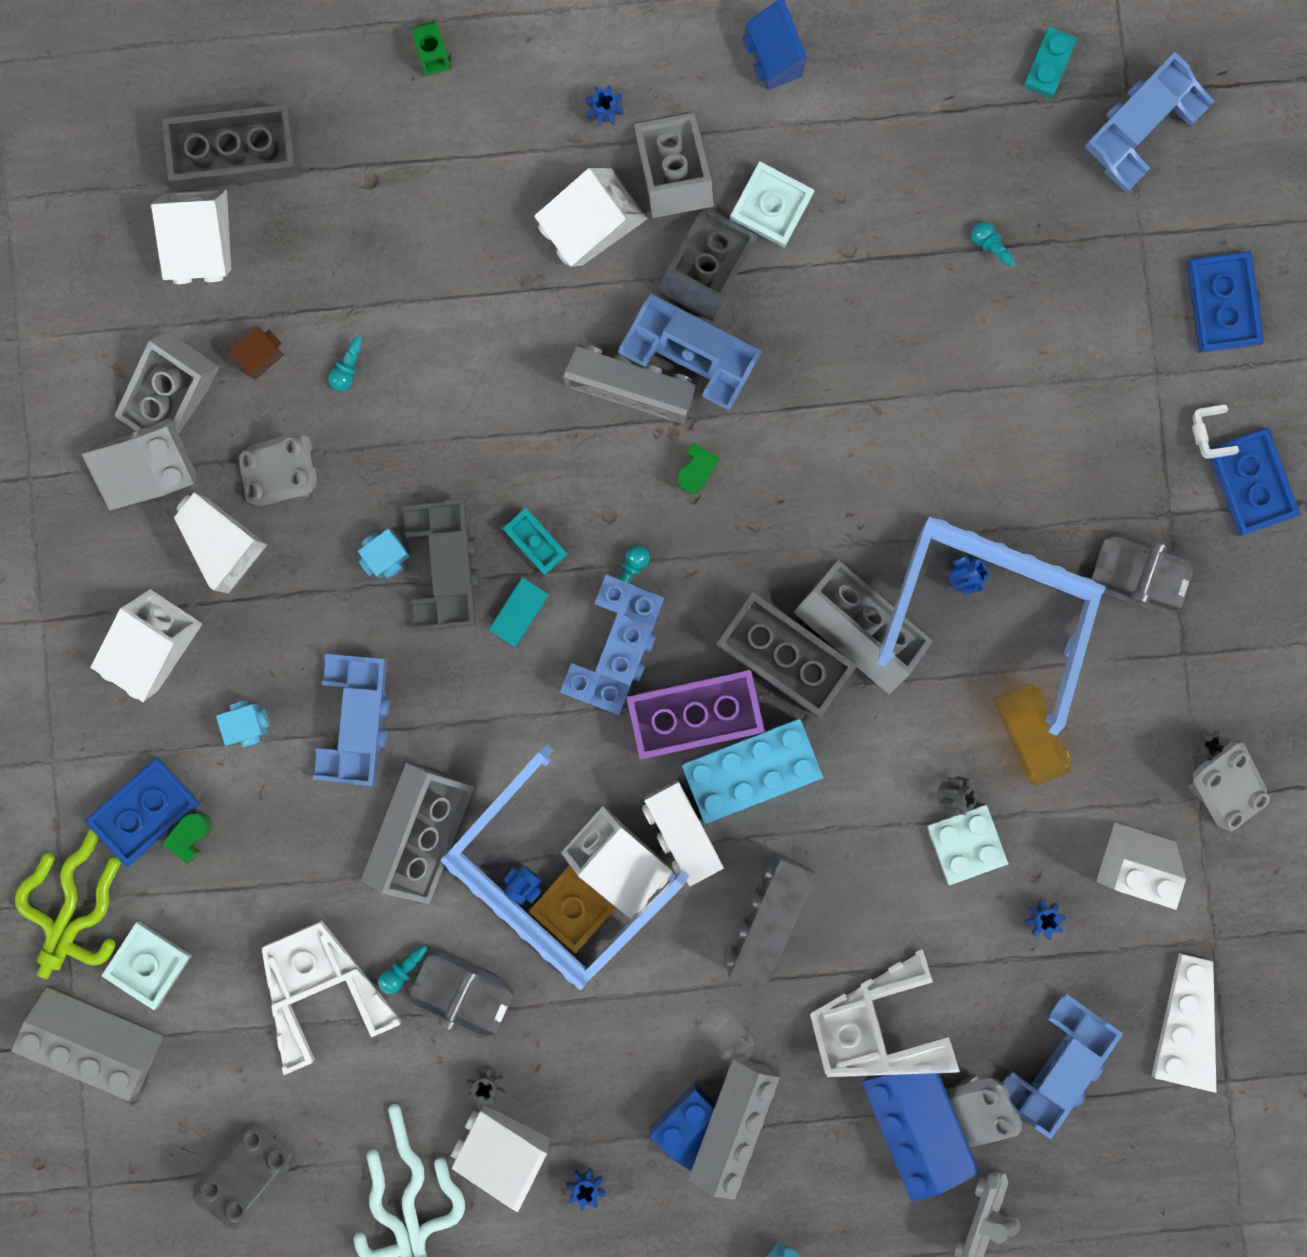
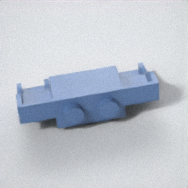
(1150, 102)
(694, 345)
(623, 650)
(360, 723)
(1067, 1071)

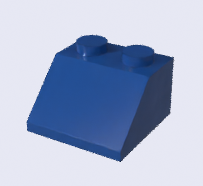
(775, 46)
(683, 1126)

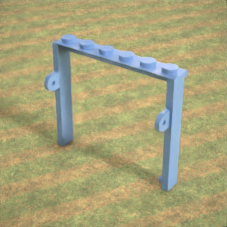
(1022, 564)
(518, 919)

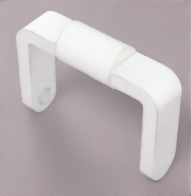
(1201, 434)

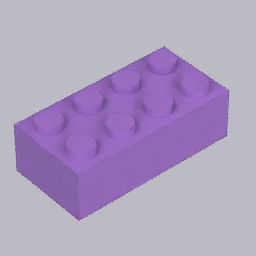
(695, 714)

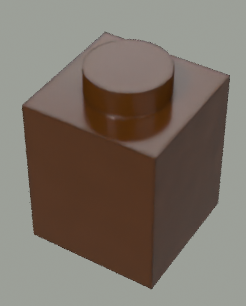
(257, 351)

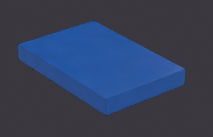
(1225, 302)
(1254, 483)
(142, 811)

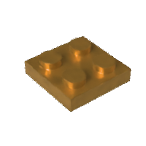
(571, 909)

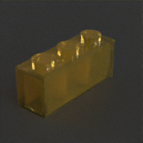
(1026, 725)

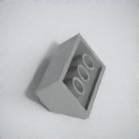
(629, 384)
(855, 624)
(417, 834)
(88, 1043)
(734, 1128)

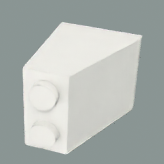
(589, 216)
(193, 235)
(217, 542)
(144, 644)
(616, 863)
(1143, 866)
(500, 1156)

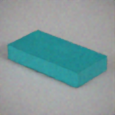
(519, 612)

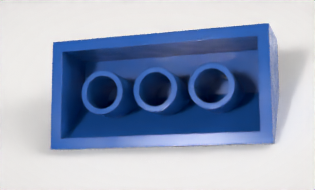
(921, 1132)

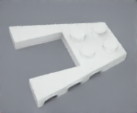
(306, 965)
(852, 1036)

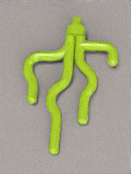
(58, 937)

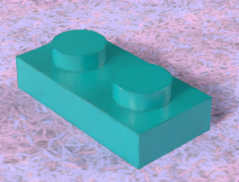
(1050, 62)
(535, 541)

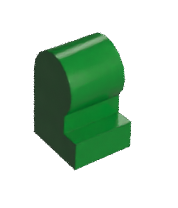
(431, 48)
(695, 475)
(187, 834)

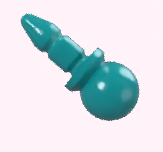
(985, 235)
(341, 376)
(636, 558)
(391, 980)

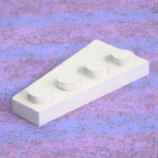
(1188, 1029)

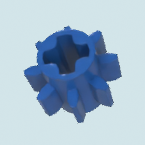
(609, 99)
(968, 575)
(522, 885)
(1052, 915)
(587, 1180)

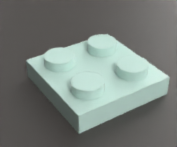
(772, 204)
(967, 844)
(146, 965)

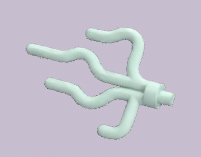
(411, 1242)

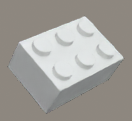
(681, 833)

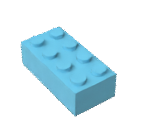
(752, 770)

